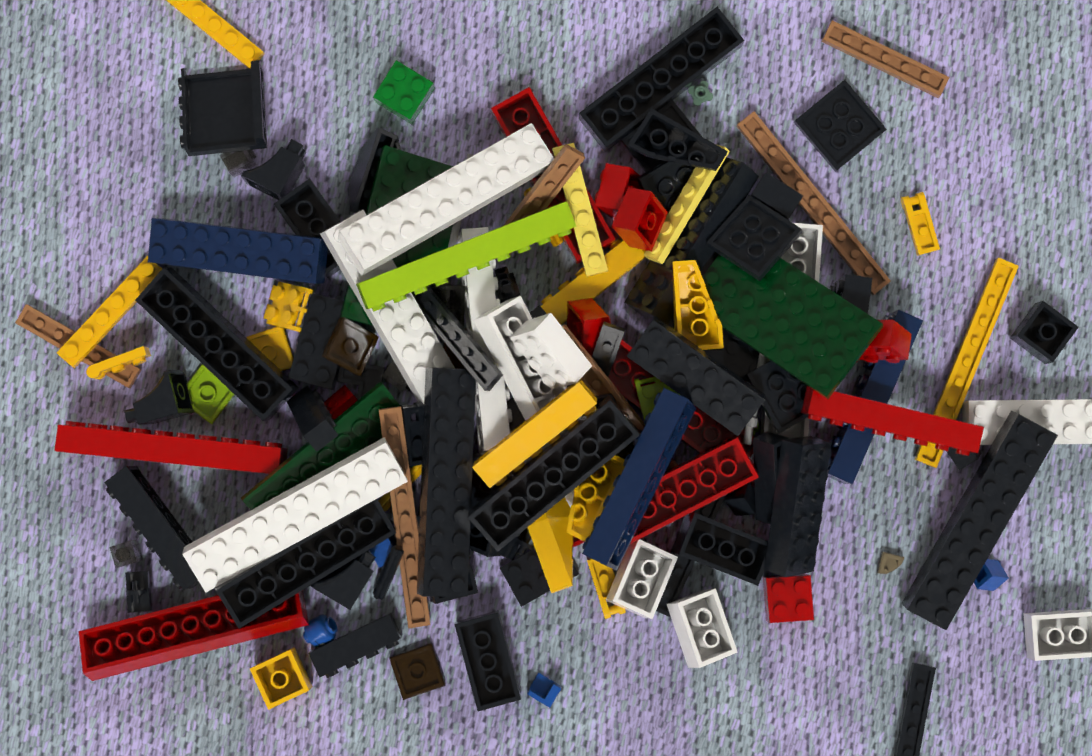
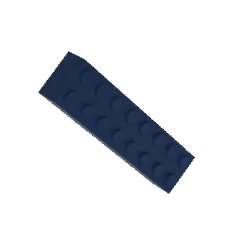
(238, 250)
(877, 385)
(639, 479)

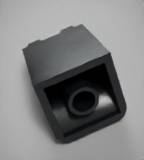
(279, 173)
(165, 402)
(347, 581)

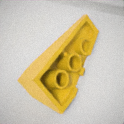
(693, 308)
(590, 497)
(554, 546)

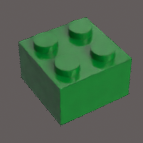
(404, 92)

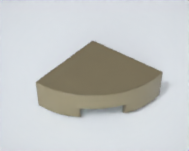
(889, 562)

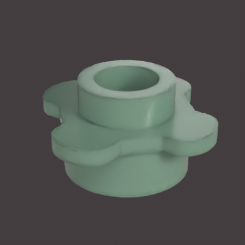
(698, 99)

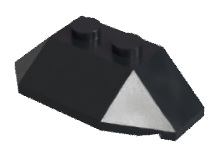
(366, 167)

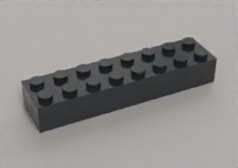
(661, 78)
(654, 288)
(216, 343)
(553, 474)
(304, 563)

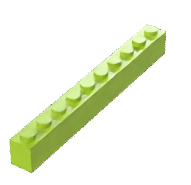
(466, 255)

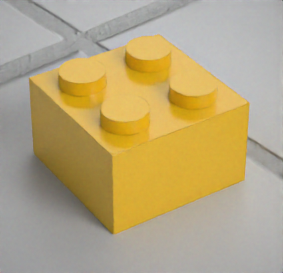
(281, 678)

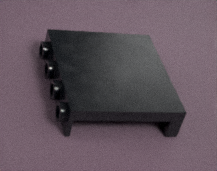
(223, 111)

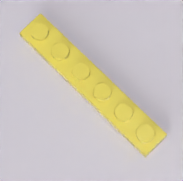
(681, 212)
(586, 229)

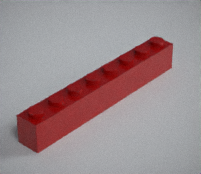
(894, 420)

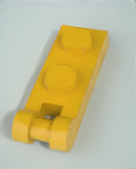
(920, 224)
(118, 363)
(603, 579)

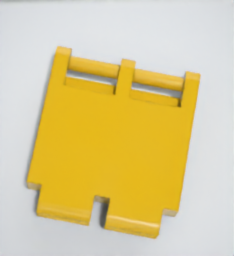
(286, 306)

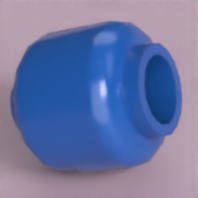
(320, 630)

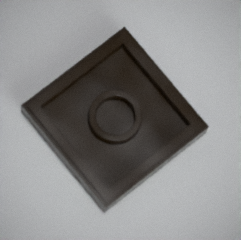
(350, 346)
(417, 671)

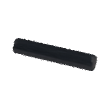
(388, 572)

